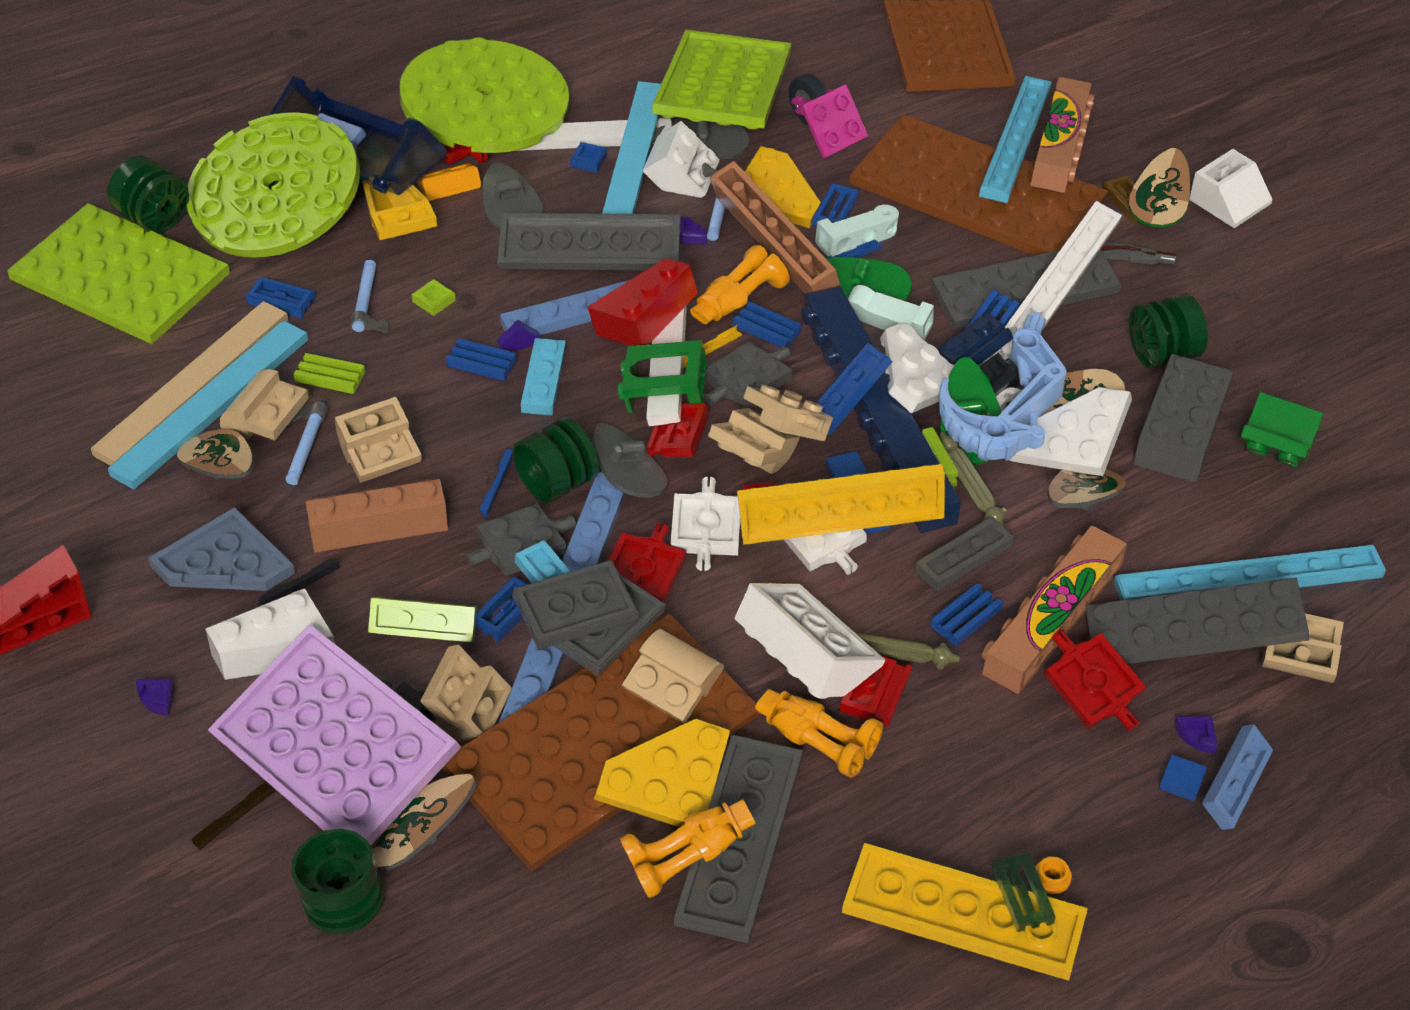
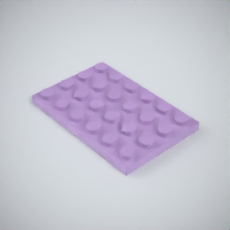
(334, 738)

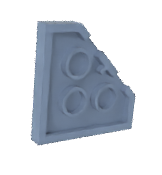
(223, 556)

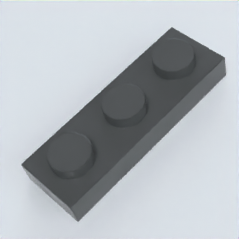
(964, 554)

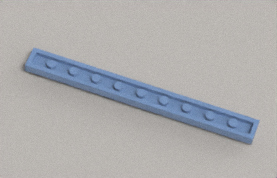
(584, 550)

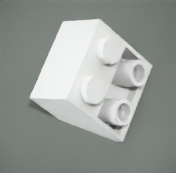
(678, 161)
(1231, 188)

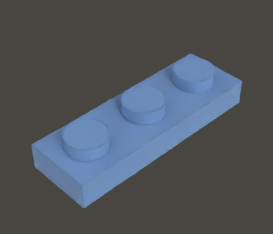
(1237, 777)

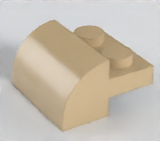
(264, 406)
(377, 439)
(754, 440)
(1310, 658)
(672, 675)
(465, 696)

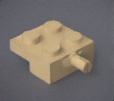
(788, 413)

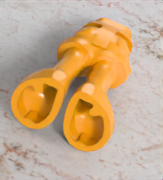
(728, 294)
(802, 719)
(705, 831)

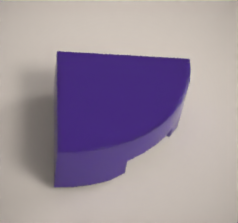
(691, 232)
(518, 337)
(156, 694)
(1197, 732)

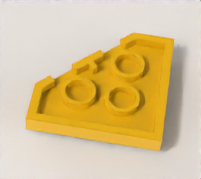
(784, 185)
(666, 774)

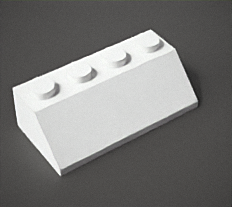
(807, 638)

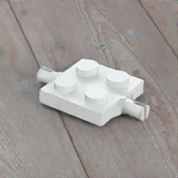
(706, 524)
(828, 548)

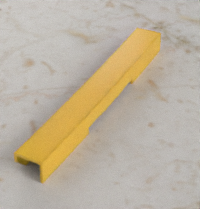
(721, 339)

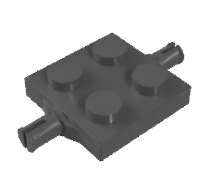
(745, 368)
(516, 532)

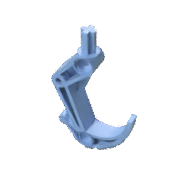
(1010, 432)

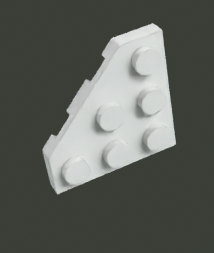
(915, 368)
(1080, 433)

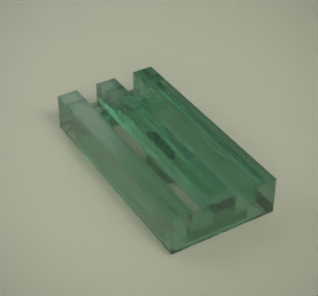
(1031, 918)

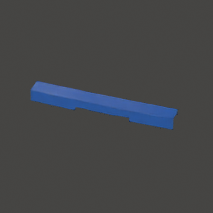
(861, 250)
(491, 496)

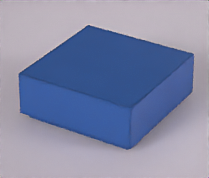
(588, 157)
(1183, 777)

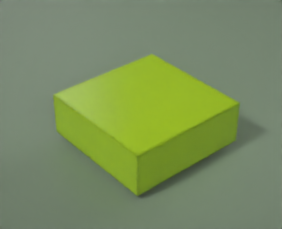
(433, 297)

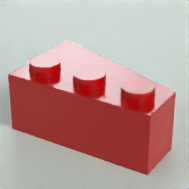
(644, 304)
(41, 601)

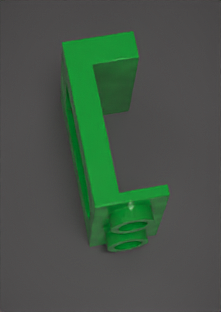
(690, 383)

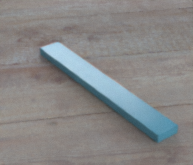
(1015, 140)
(633, 152)
(205, 406)
(1309, 568)

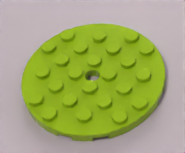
(522, 102)
(314, 190)

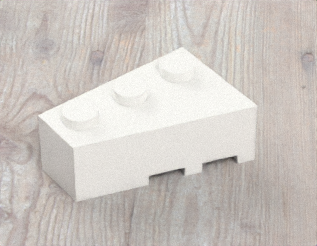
(257, 637)

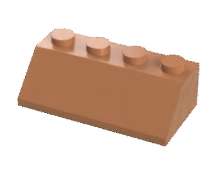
(376, 514)

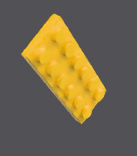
(842, 504)
(960, 911)

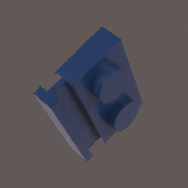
(977, 341)

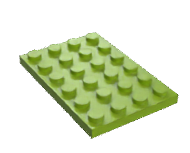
(722, 79)
(119, 273)

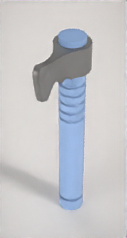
(718, 209)
(360, 320)
(315, 415)

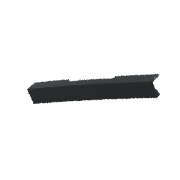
(317, 573)

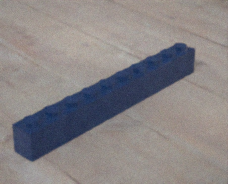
(887, 422)

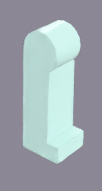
(856, 230)
(887, 311)

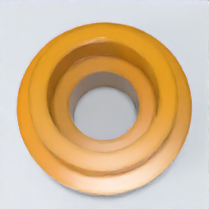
(1054, 867)

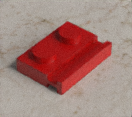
(682, 437)
(878, 694)

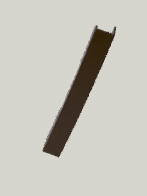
(218, 826)

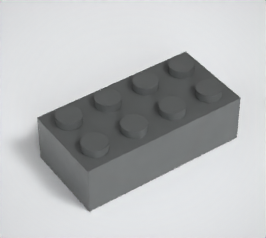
(1183, 418)

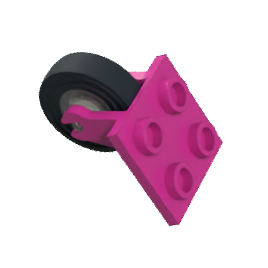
(828, 113)

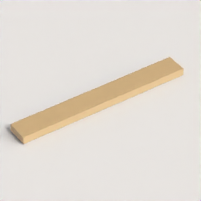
(188, 382)

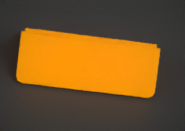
(449, 181)

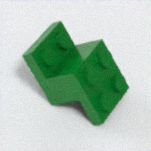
(1281, 430)

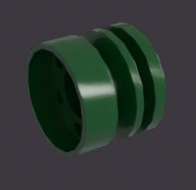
(148, 194)
(1168, 328)
(555, 460)
(338, 881)

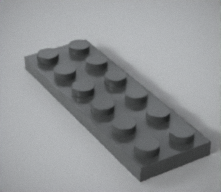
(587, 241)
(966, 291)
(1202, 621)
(727, 891)

